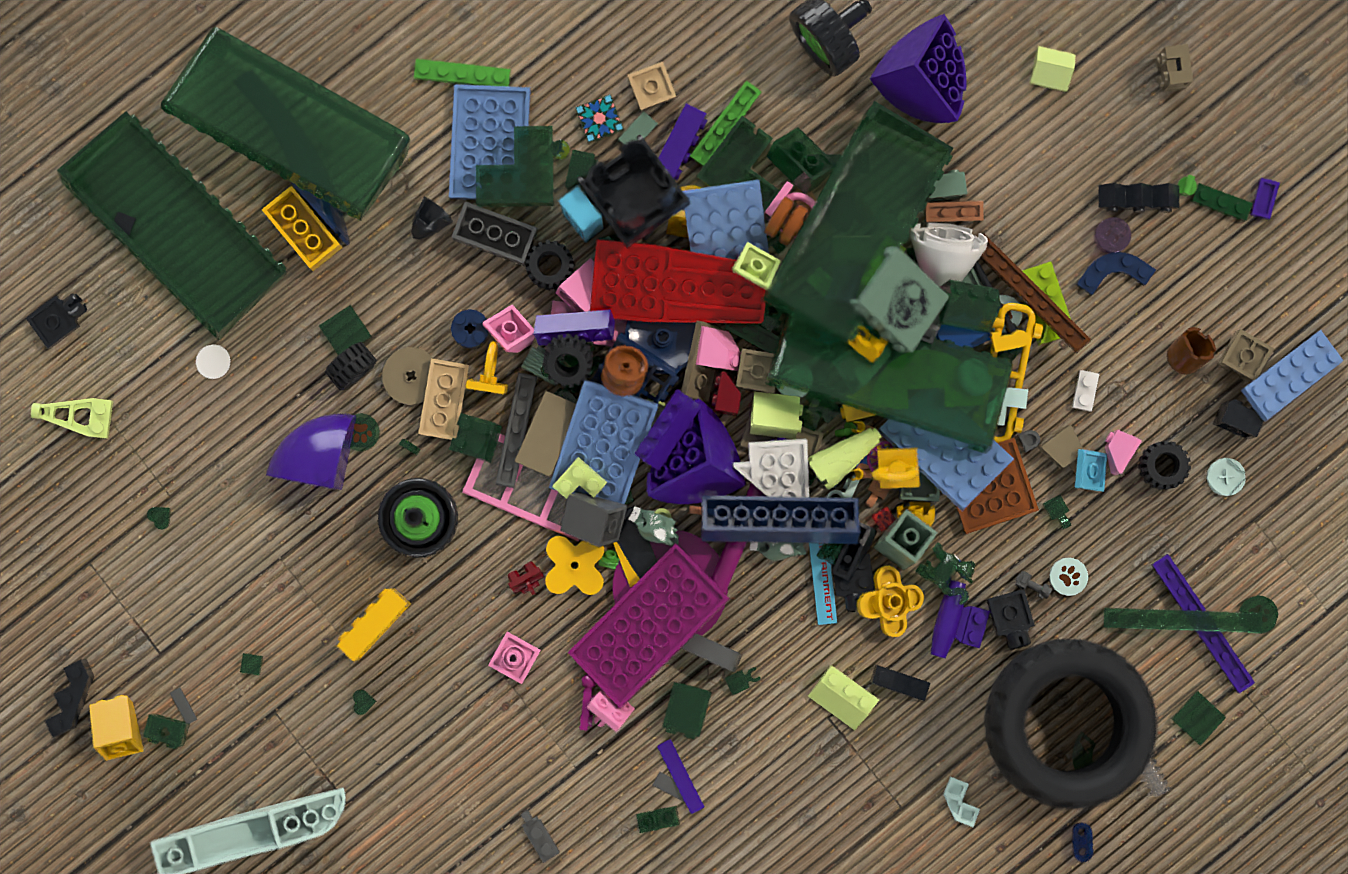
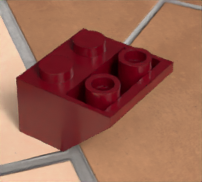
(728, 396)

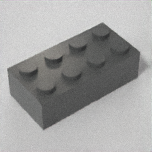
(494, 233)

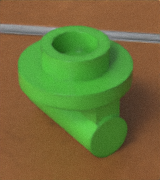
(1187, 185)
(846, 431)
(609, 559)

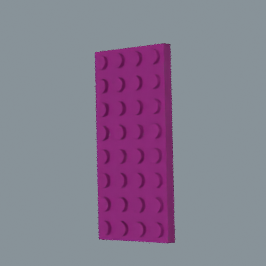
(648, 625)

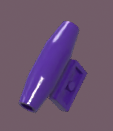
(958, 622)

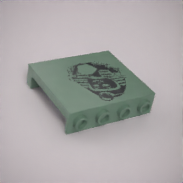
(900, 301)

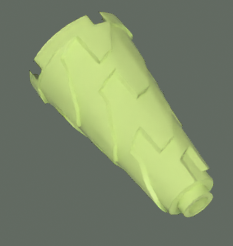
(843, 456)

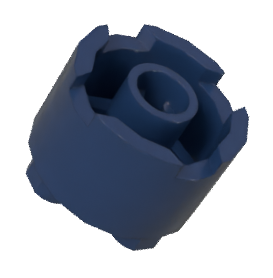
(462, 322)

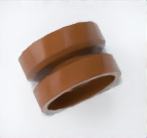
(786, 221)
(624, 370)

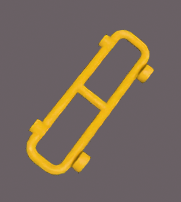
(1033, 330)

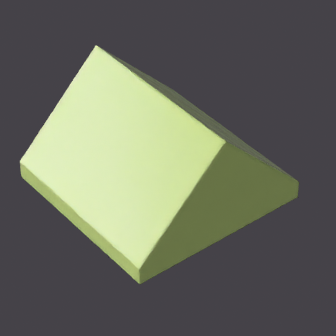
(1053, 69)
(756, 265)

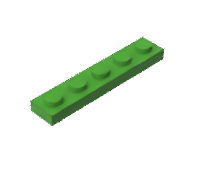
(461, 73)
(736, 108)

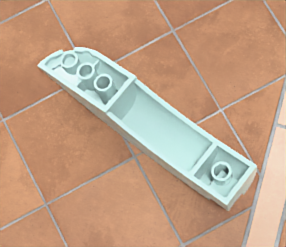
(248, 833)

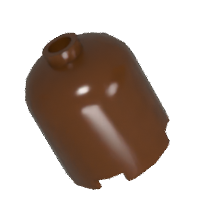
(1190, 351)

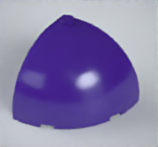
(924, 73)
(315, 452)
(698, 463)

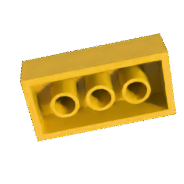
(302, 228)
(374, 624)

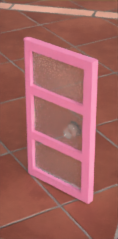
(530, 498)

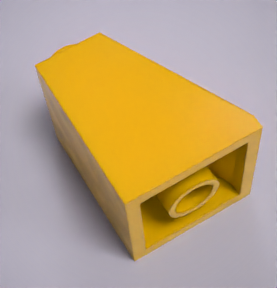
(115, 728)

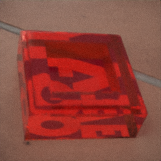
(883, 518)

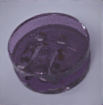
(1112, 235)

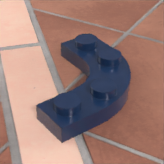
(1111, 263)

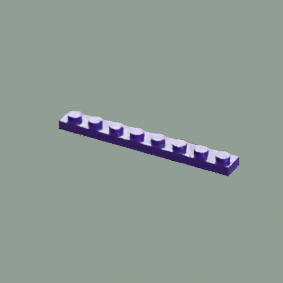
(1213, 640)

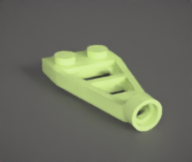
(99, 416)

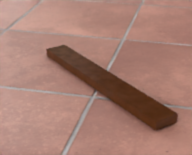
(1034, 297)

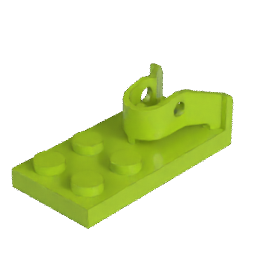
(1046, 280)

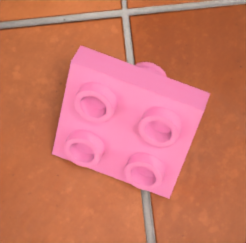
(514, 657)
(608, 711)

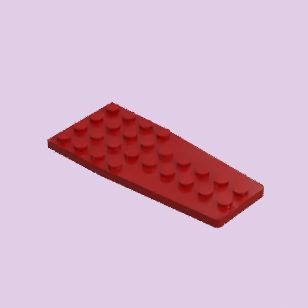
(671, 285)

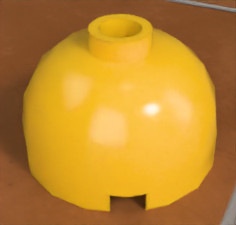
(921, 510)

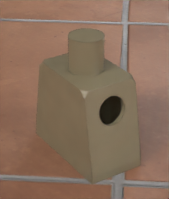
(1063, 448)

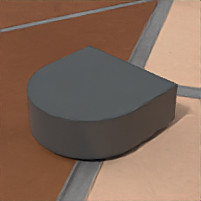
(1029, 440)

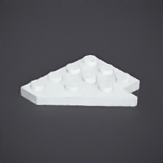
(778, 467)

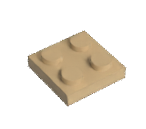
(651, 86)

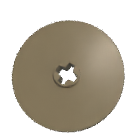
(395, 376)

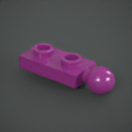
(586, 719)

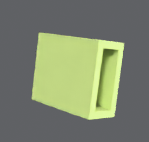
(775, 415)

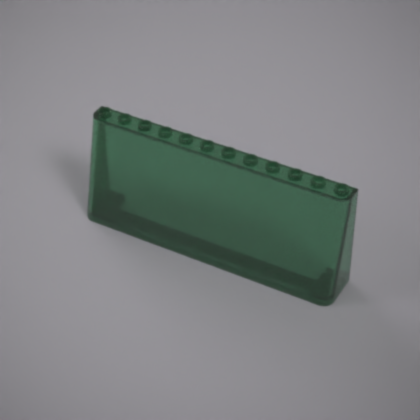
(287, 123)
(857, 216)
(178, 226)
(931, 388)

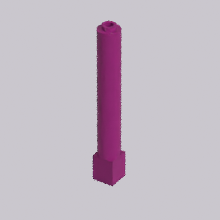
(731, 553)

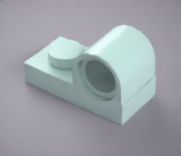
(850, 487)

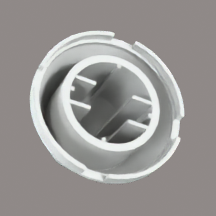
(946, 250)

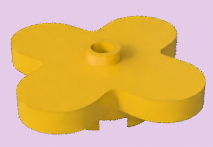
(563, 576)
(890, 601)

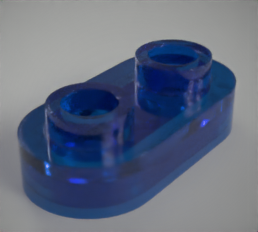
(1082, 841)

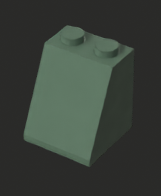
(905, 540)

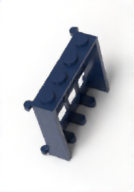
(623, 340)

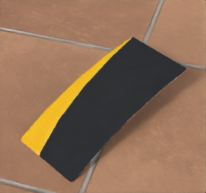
(634, 551)

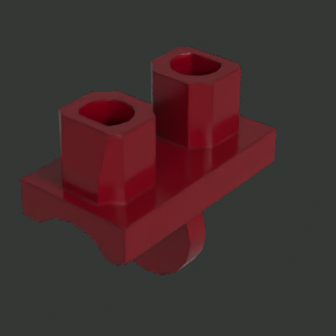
(527, 581)

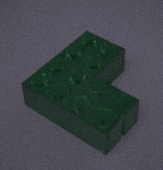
(736, 158)
(528, 180)

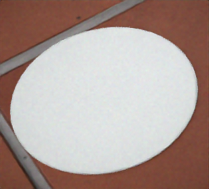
(213, 361)

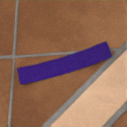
(680, 776)

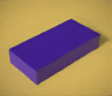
(1264, 198)

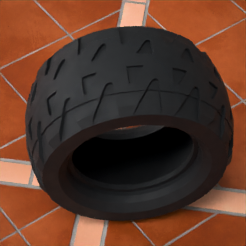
(1132, 734)

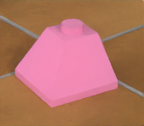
(510, 330)
(717, 349)
(1120, 450)

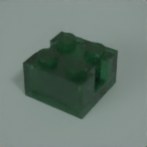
(476, 438)

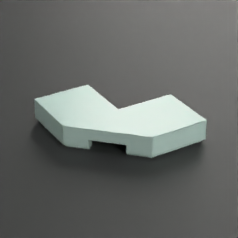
(1014, 398)
(954, 796)

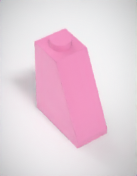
(577, 289)

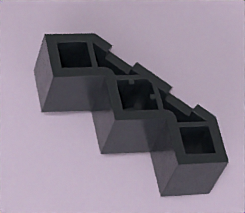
(1138, 197)
(71, 699)

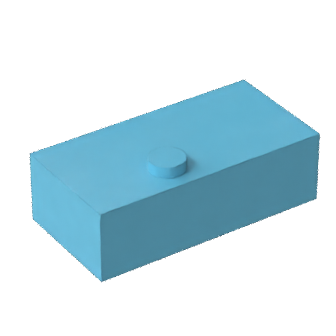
(581, 214)

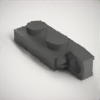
(539, 837)

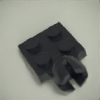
(57, 319)
(860, 583)
(1012, 618)

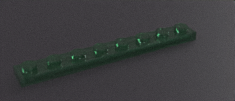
(1183, 620)

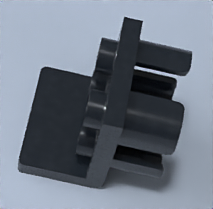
(634, 191)

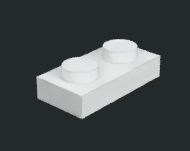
(1085, 390)

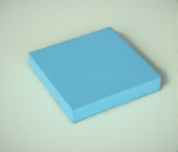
(1091, 470)

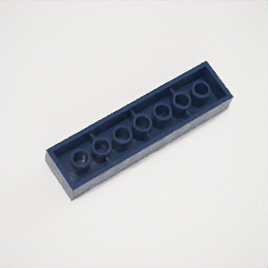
(780, 519)

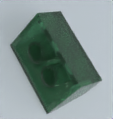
(801, 160)
(969, 306)

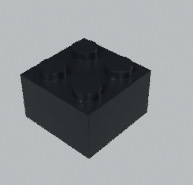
(1238, 419)

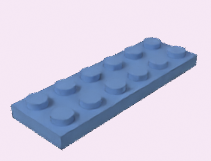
(1292, 375)

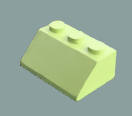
(843, 697)

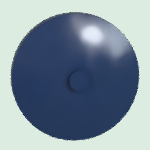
(664, 339)

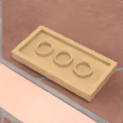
(443, 399)

